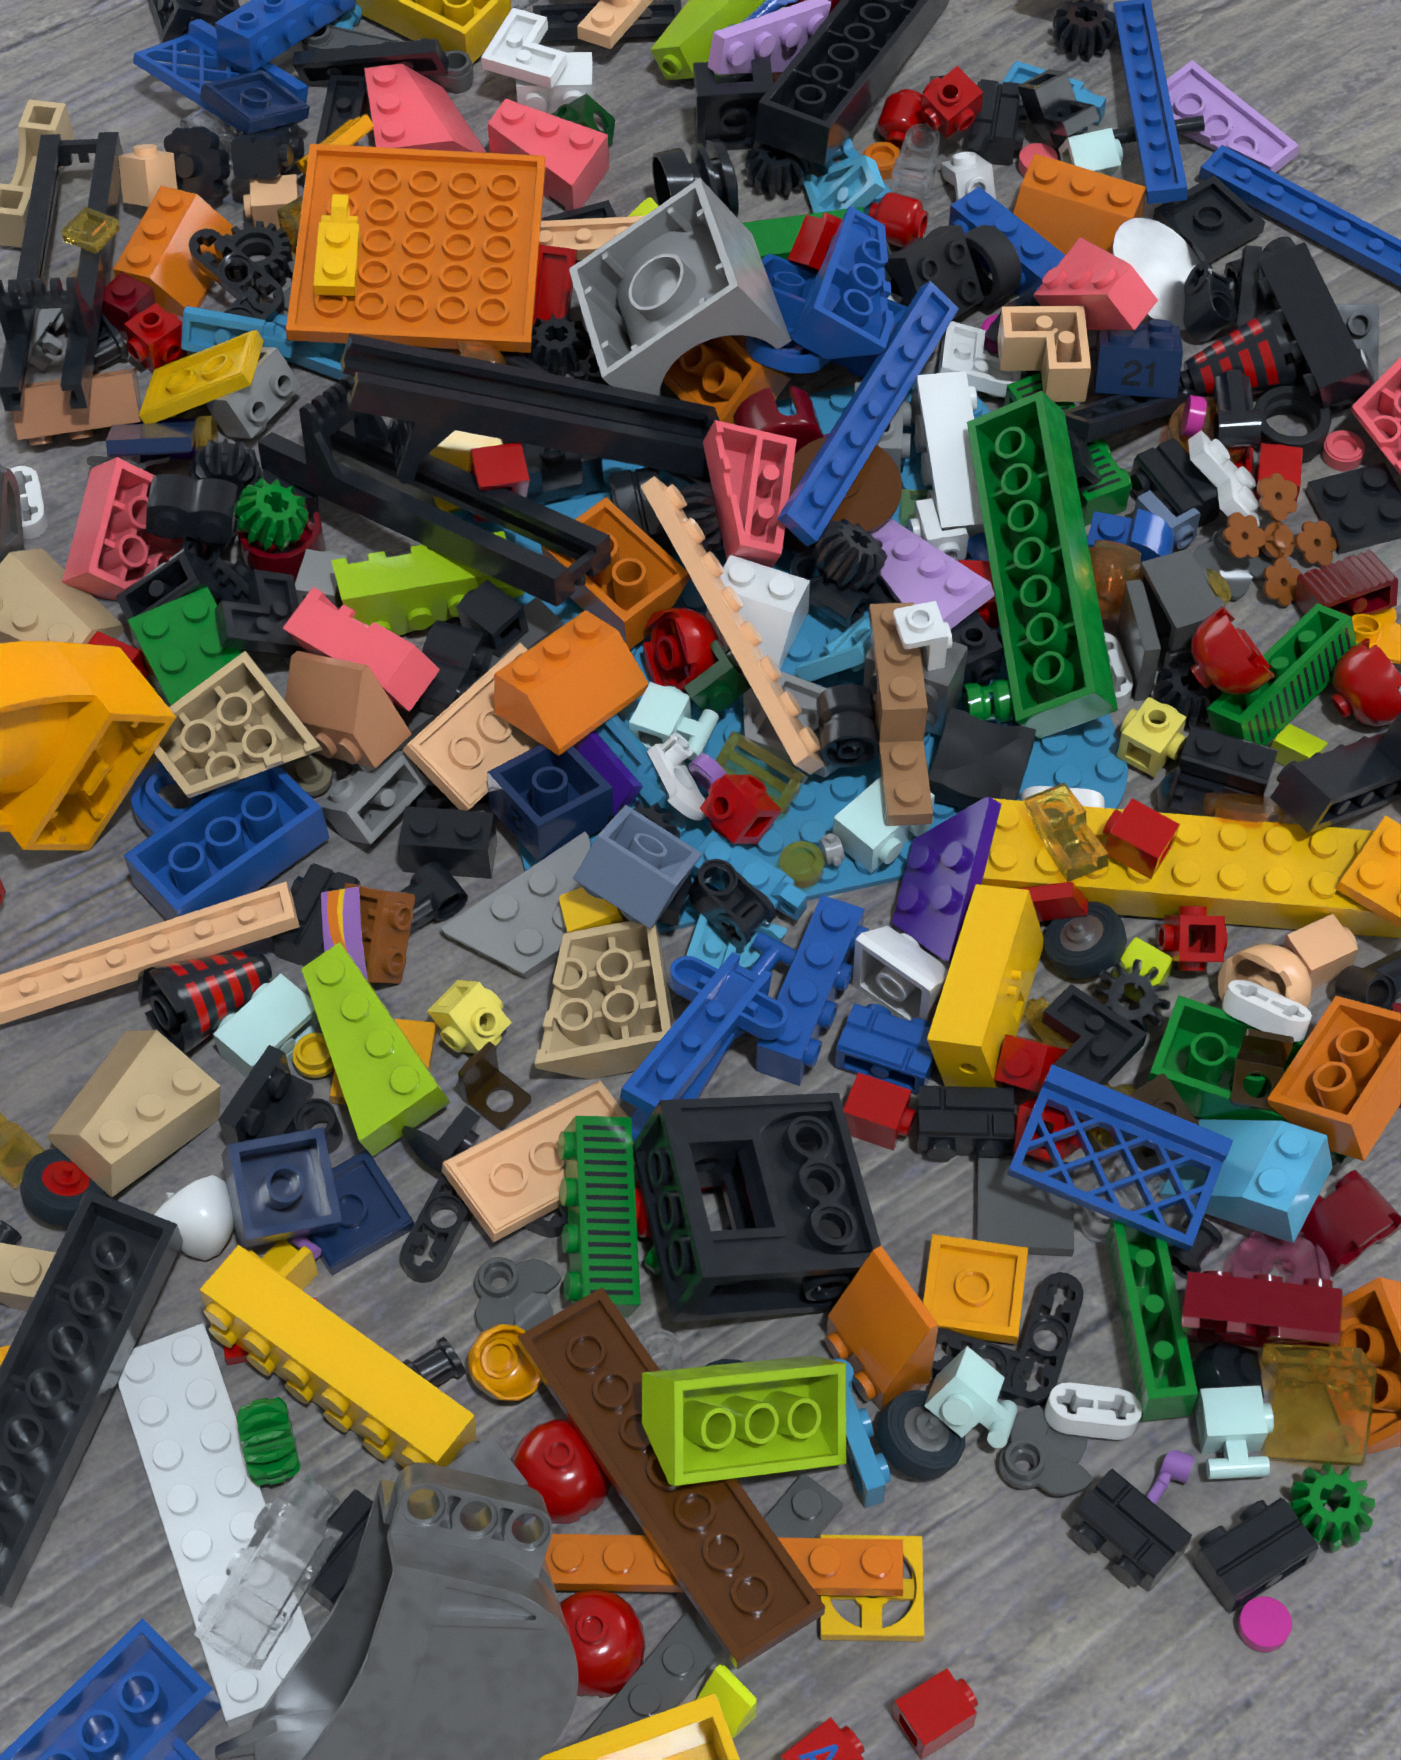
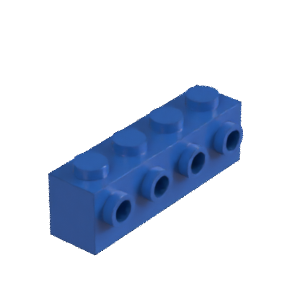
(270, 27)
(1035, 252)
(811, 989)

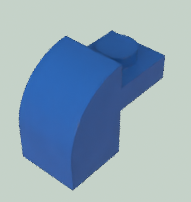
(1146, 533)

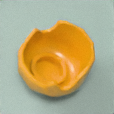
(500, 1364)

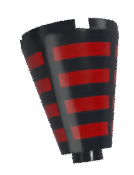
(1254, 348)
(198, 993)

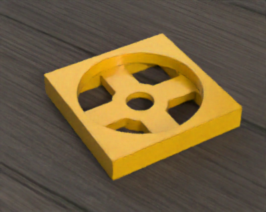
(907, 1629)

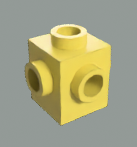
(1151, 736)
(469, 1016)

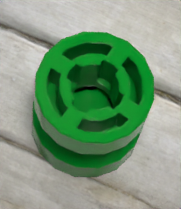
(989, 701)

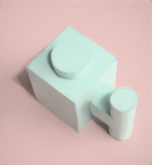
(1093, 151)
(669, 712)
(968, 1394)
(1233, 1424)

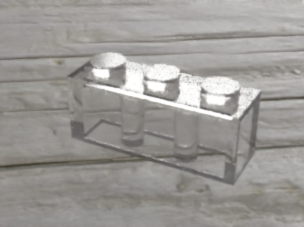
(266, 1582)

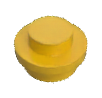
(312, 1056)

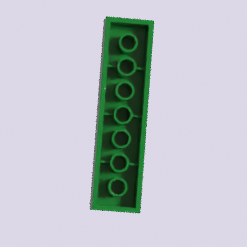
(1041, 566)

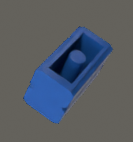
(886, 1047)

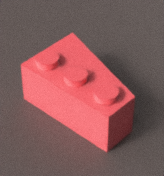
(573, 153)
(1102, 283)
(750, 488)
(335, 634)

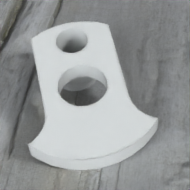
(670, 765)

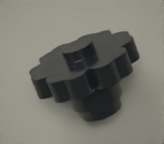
(198, 161)

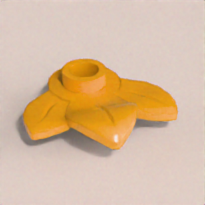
(1381, 630)

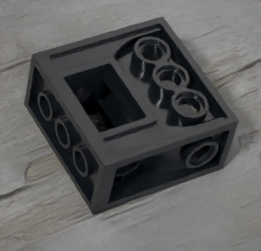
(789, 1196)

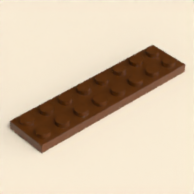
(702, 1530)

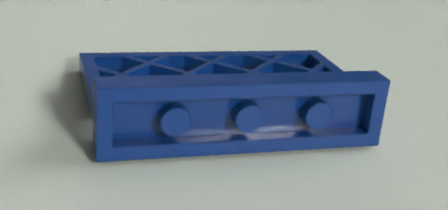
(203, 51)
(1142, 1126)

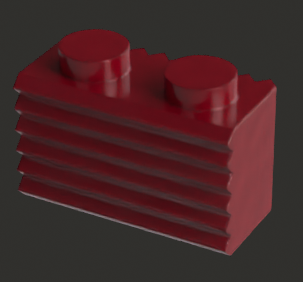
(1349, 586)

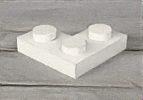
(518, 54)
(963, 351)
(1233, 484)

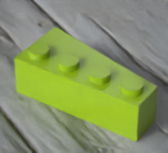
(410, 588)
(372, 1057)

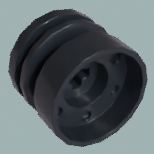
(712, 165)

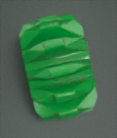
(271, 514)
(268, 1441)
(1351, 1511)

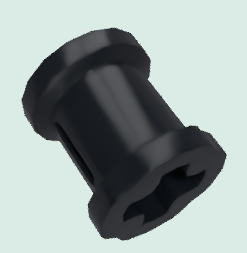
(1190, 1261)
(438, 1363)

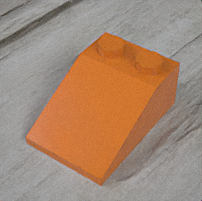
(882, 1332)

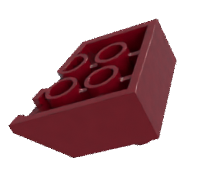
(1261, 1310)

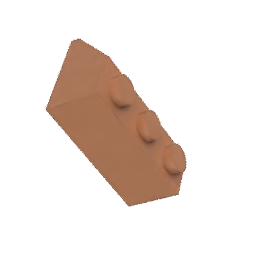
(48, 412)
(344, 709)

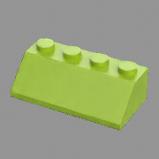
(746, 1418)

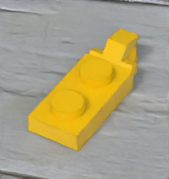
(337, 250)

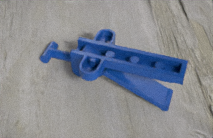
(721, 1009)

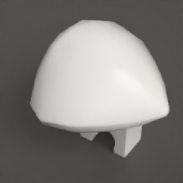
(202, 1216)

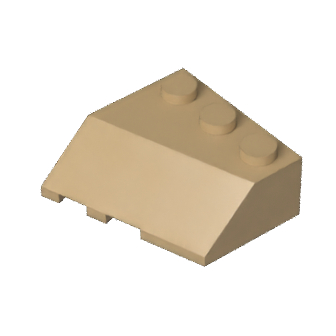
(231, 730)
(606, 1002)
(136, 1110)

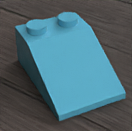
(1267, 1176)

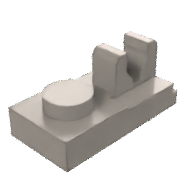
(46, 319)

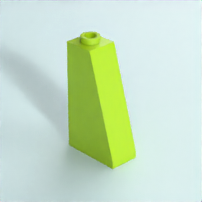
(691, 34)

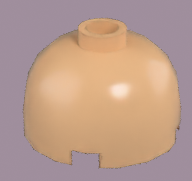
(1270, 968)

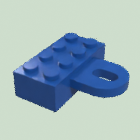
(791, 288)
(222, 841)
(127, 1706)

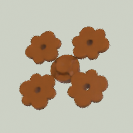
(1277, 539)

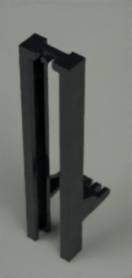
(84, 293)
(444, 392)
(365, 437)

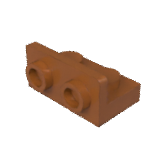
(385, 931)

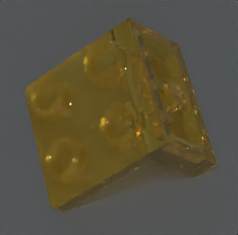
(1320, 1403)

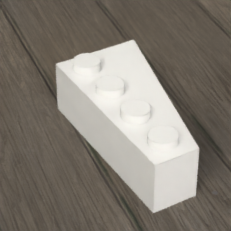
(940, 414)

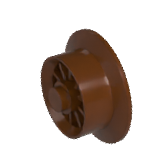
(872, 494)

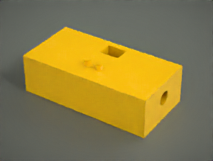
(986, 985)

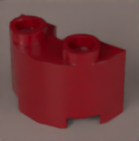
(1350, 1221)

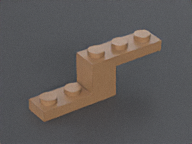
(900, 721)

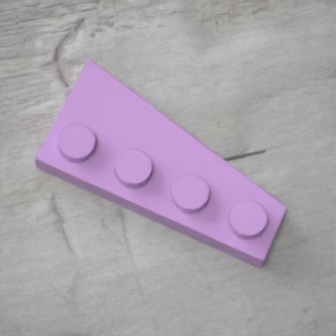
(771, 36)
(1227, 119)
(925, 574)

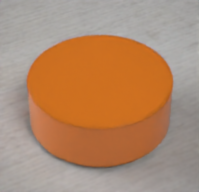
(885, 157)

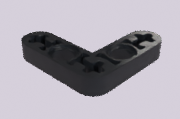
(246, 303)
(444, 1197)
(1014, 1364)

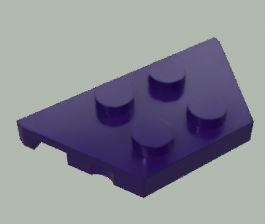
(943, 875)

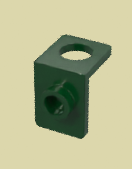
(582, 112)

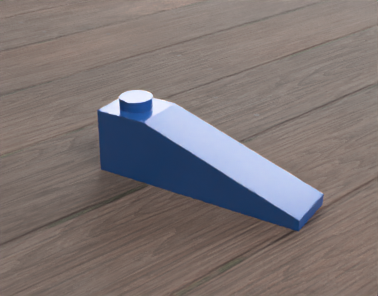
(848, 299)

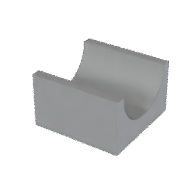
(673, 284)

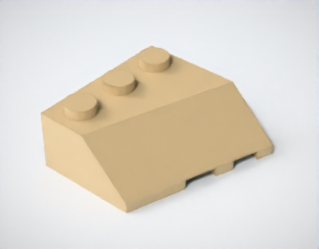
(43, 608)

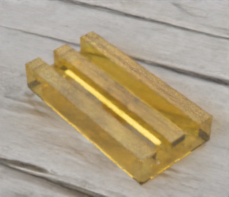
(789, 790)

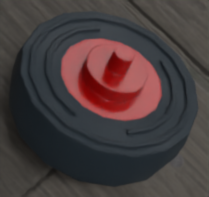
(54, 1187)

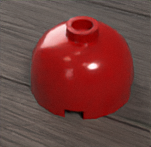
(679, 646)
(1227, 656)
(1367, 686)
(562, 1471)
(605, 1640)

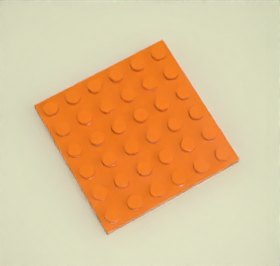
(439, 249)

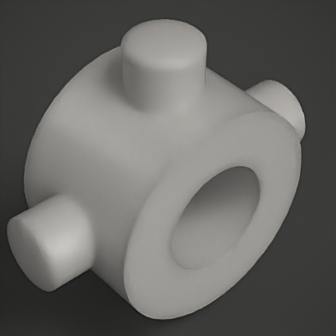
(832, 849)

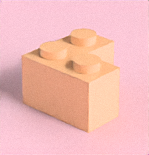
(1049, 342)

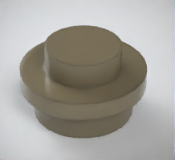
(312, 774)

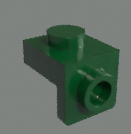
(720, 683)

